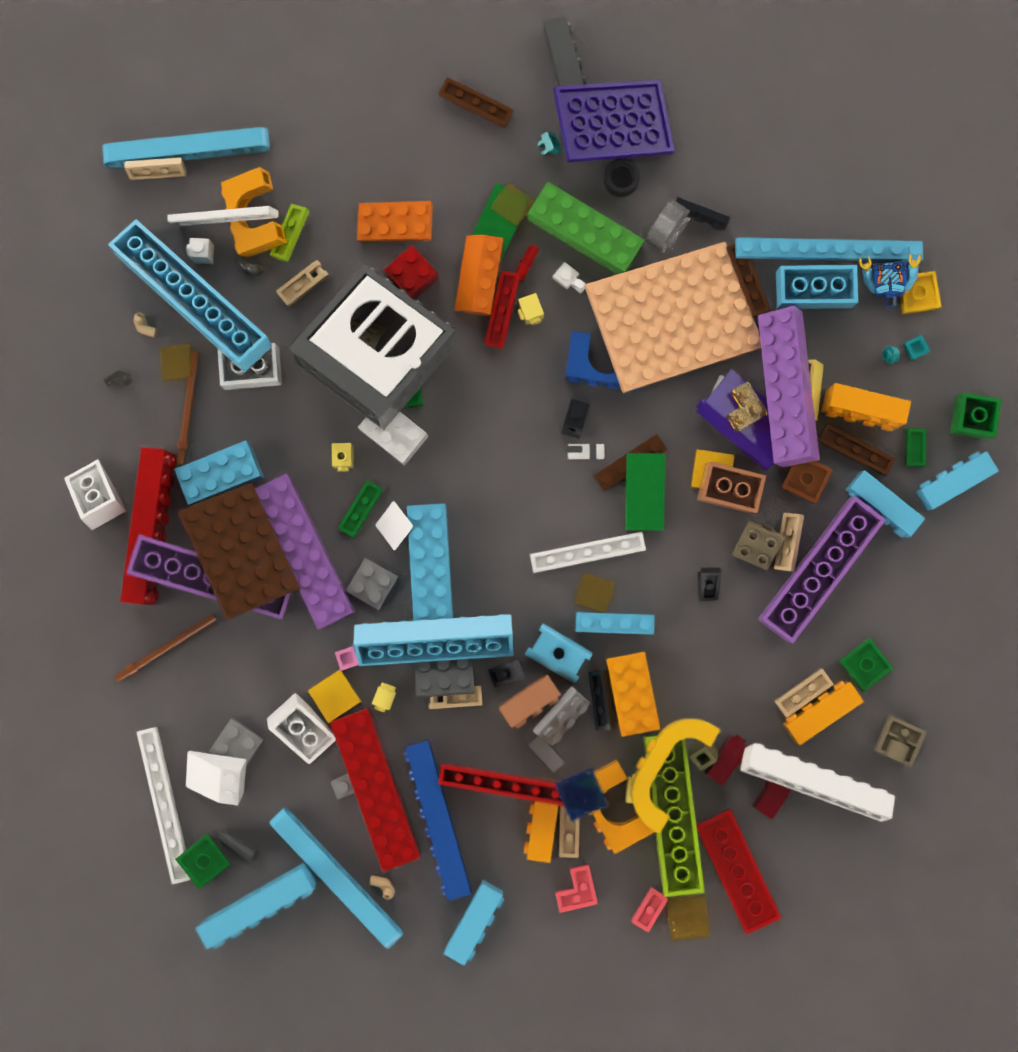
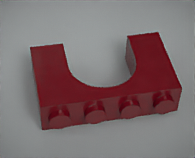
(729, 757)

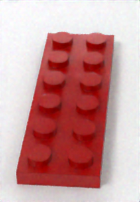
(738, 871)

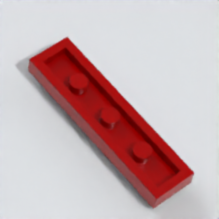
(502, 309)

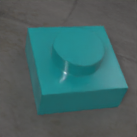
(916, 347)

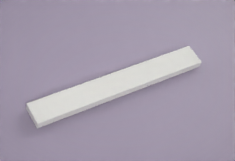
(163, 801)

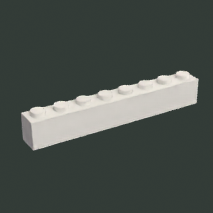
(817, 782)

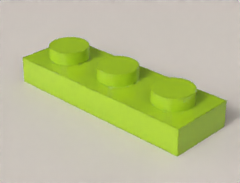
(292, 228)

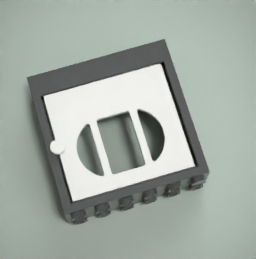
(356, 370)

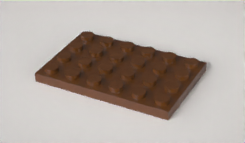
(238, 551)

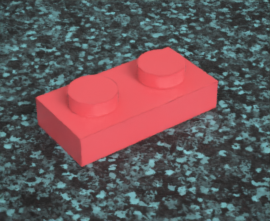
(649, 909)

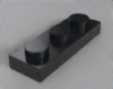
(703, 214)
(601, 700)

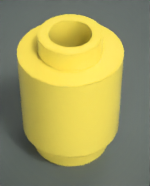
(384, 697)

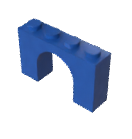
(581, 370)

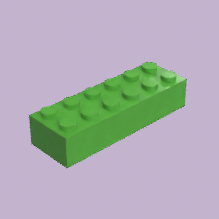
(585, 229)

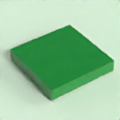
(866, 664)
(203, 861)

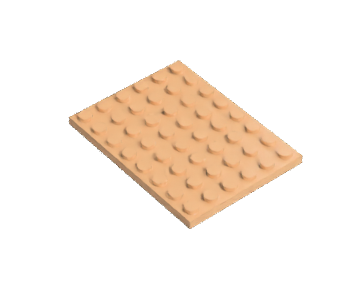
(673, 317)

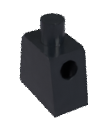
(575, 418)

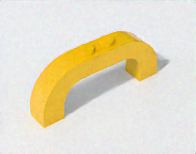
(654, 759)

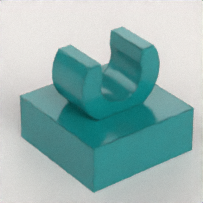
(551, 143)

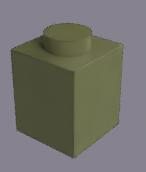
(703, 754)

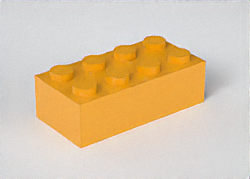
(865, 406)
(632, 694)

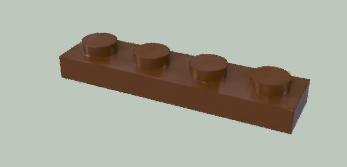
(476, 102)
(749, 283)
(856, 450)
(617, 470)

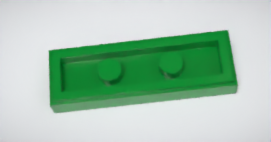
(360, 509)

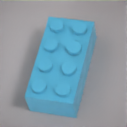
(817, 286)
(219, 473)

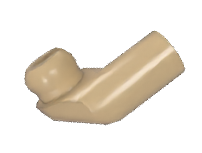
(142, 325)
(385, 885)

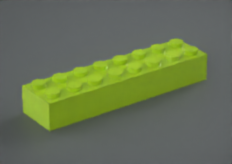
(678, 839)

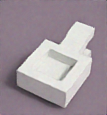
(568, 277)

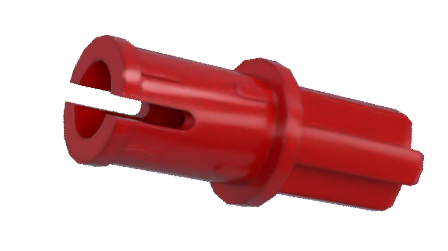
(526, 261)

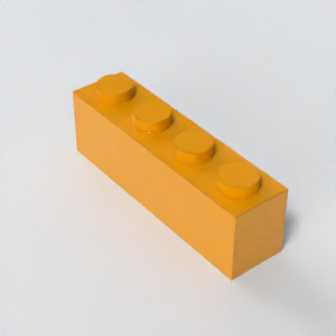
(822, 712)
(541, 831)

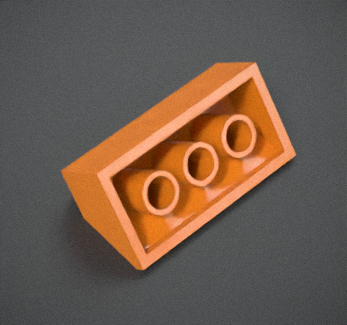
(479, 274)

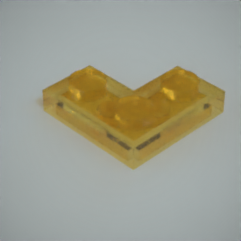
(750, 408)

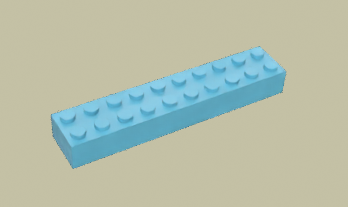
(190, 295)

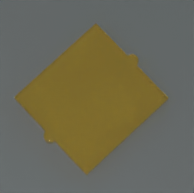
(512, 204)
(176, 362)
(594, 592)

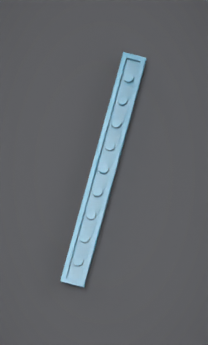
(827, 249)

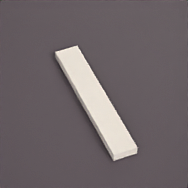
(223, 216)
(587, 552)

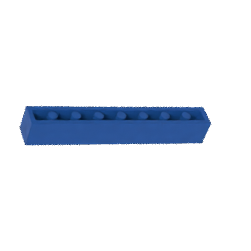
(438, 820)

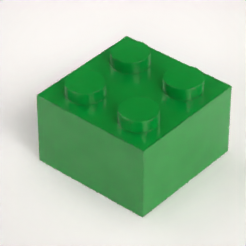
(975, 416)

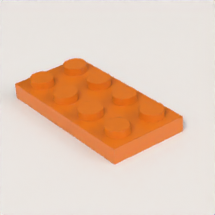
(395, 221)

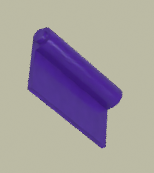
(753, 439)

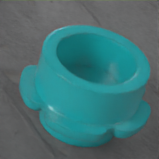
(891, 354)

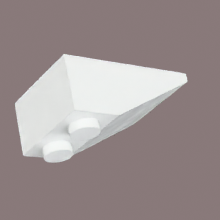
(94, 495)
(301, 728)
(216, 776)

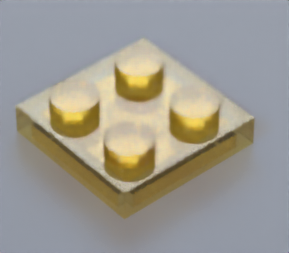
(688, 918)

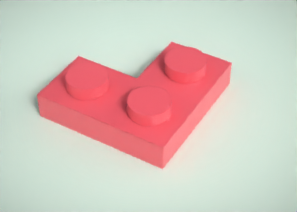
(581, 894)

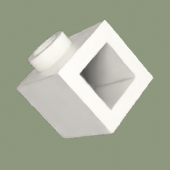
(200, 250)

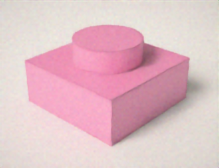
(346, 658)

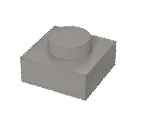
(342, 786)

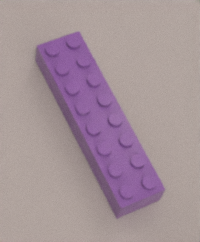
(788, 387)
(305, 552)
(821, 569)
(183, 571)

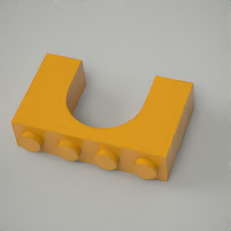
(237, 194)
(618, 834)

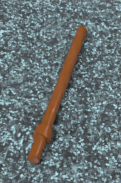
(183, 445)
(133, 668)

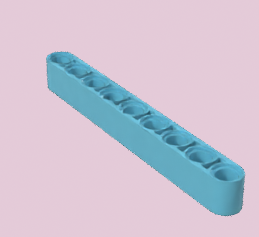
(188, 146)
(336, 878)

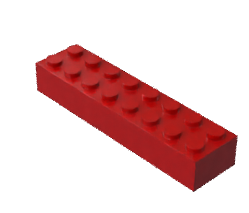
(148, 517)
(376, 789)

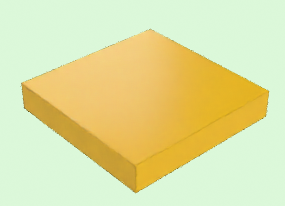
(923, 295)
(703, 457)
(334, 696)

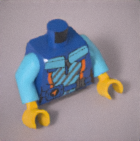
(890, 279)

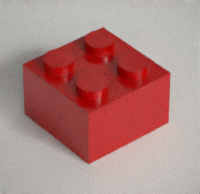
(411, 273)

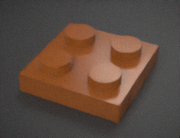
(807, 480)

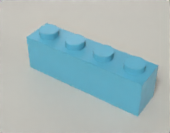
(957, 480)
(887, 504)
(614, 623)
(473, 922)

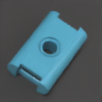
(570, 662)

